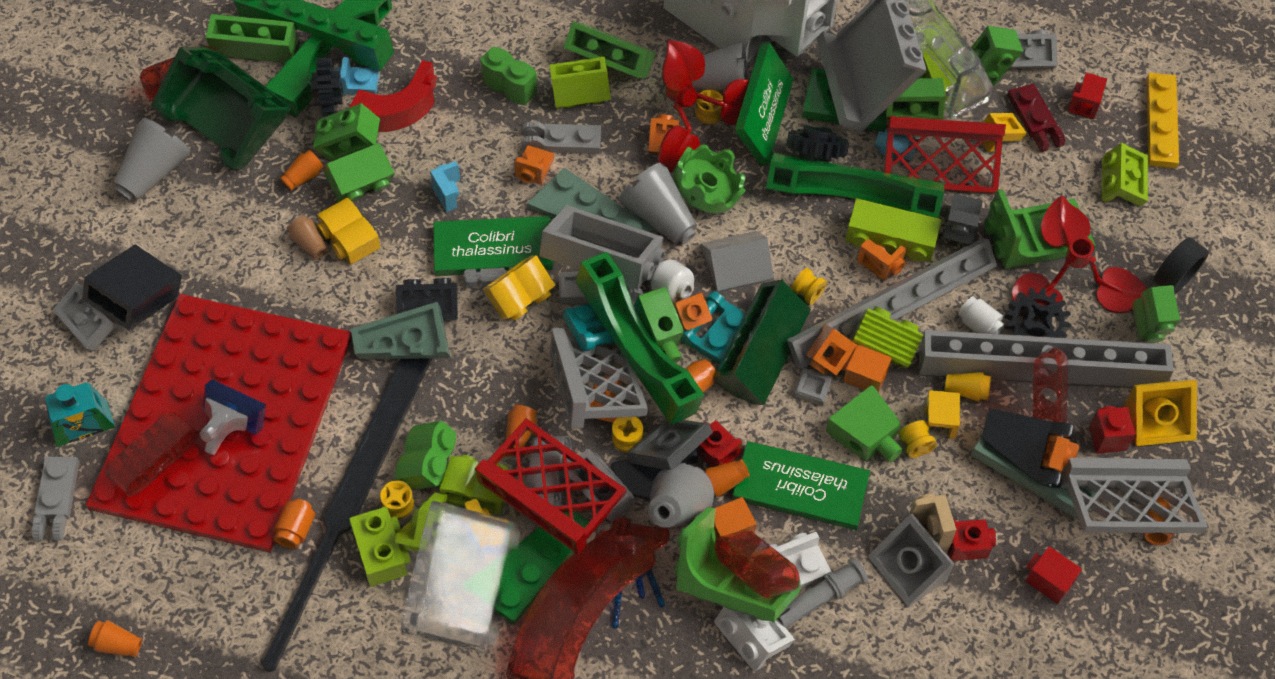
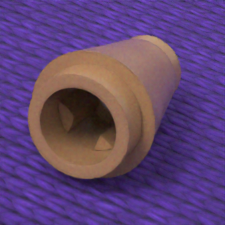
(306, 235)

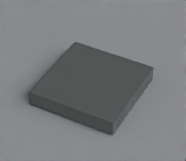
(668, 444)

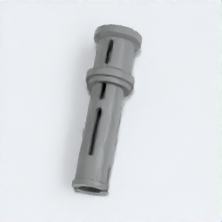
(833, 586)

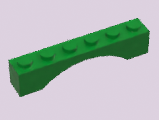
(358, 39)
(295, 77)
(818, 177)
(666, 381)

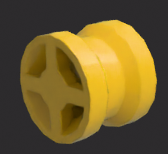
(713, 114)
(808, 286)
(917, 439)
(626, 441)
(399, 493)

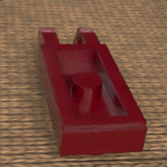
(1036, 116)

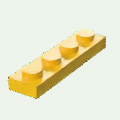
(1162, 120)

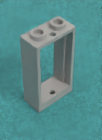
(561, 247)

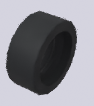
(1181, 264)

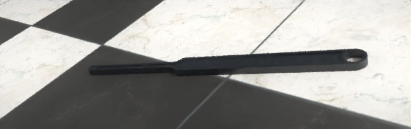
(354, 488)

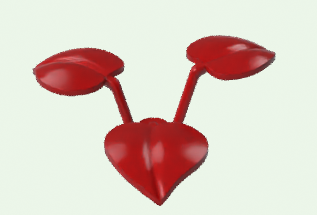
(680, 68)
(1069, 226)

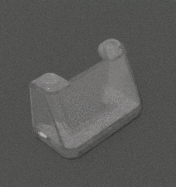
(953, 56)
(458, 578)

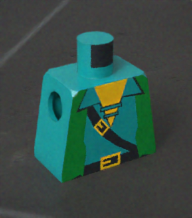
(77, 413)

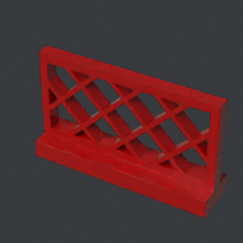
(947, 129)
(527, 499)

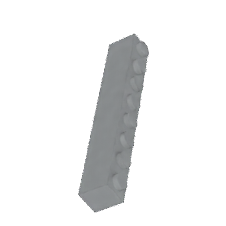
(1014, 356)

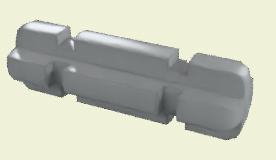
(484, 277)

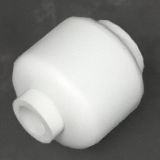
(675, 277)

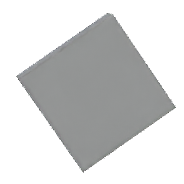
(813, 386)

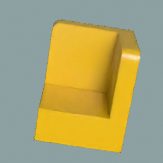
(943, 410)

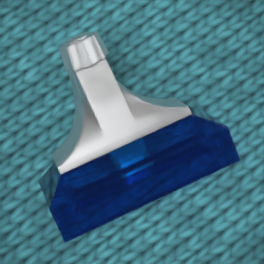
(229, 412)

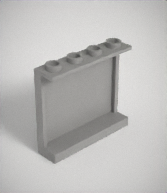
(871, 61)

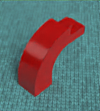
(403, 107)

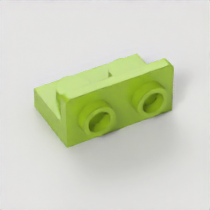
(1125, 175)
(412, 532)

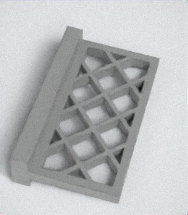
(573, 378)
(1127, 476)

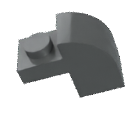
(962, 219)

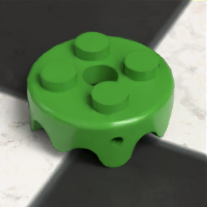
(717, 171)

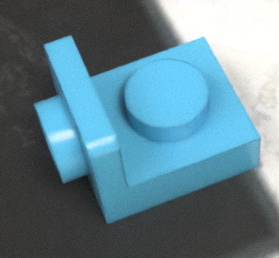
(357, 78)
(444, 186)

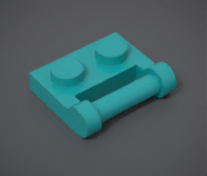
(586, 327)
(719, 336)

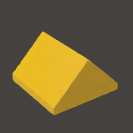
(1163, 412)

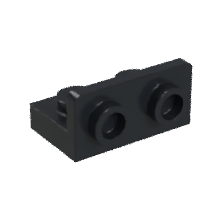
(414, 295)

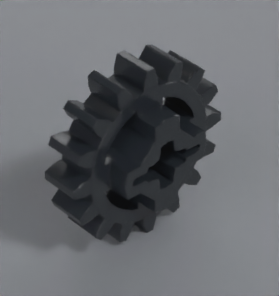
(326, 87)
(817, 143)
(1032, 310)

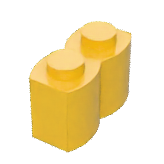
(348, 230)
(519, 287)

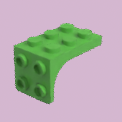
(1018, 233)
(708, 579)

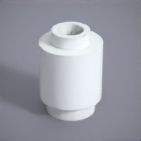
(981, 316)

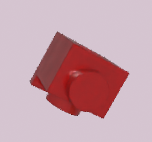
(1087, 96)
(719, 452)
(968, 548)

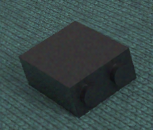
(131, 287)

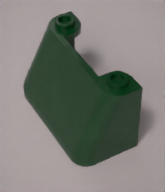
(220, 103)

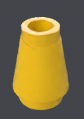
(969, 385)

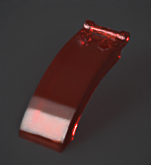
(577, 596)

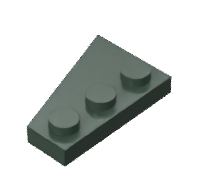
(403, 336)

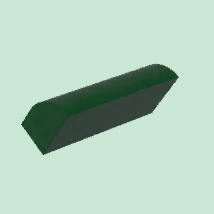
(761, 343)

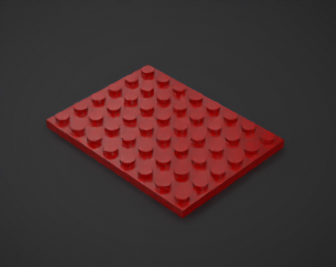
(251, 476)

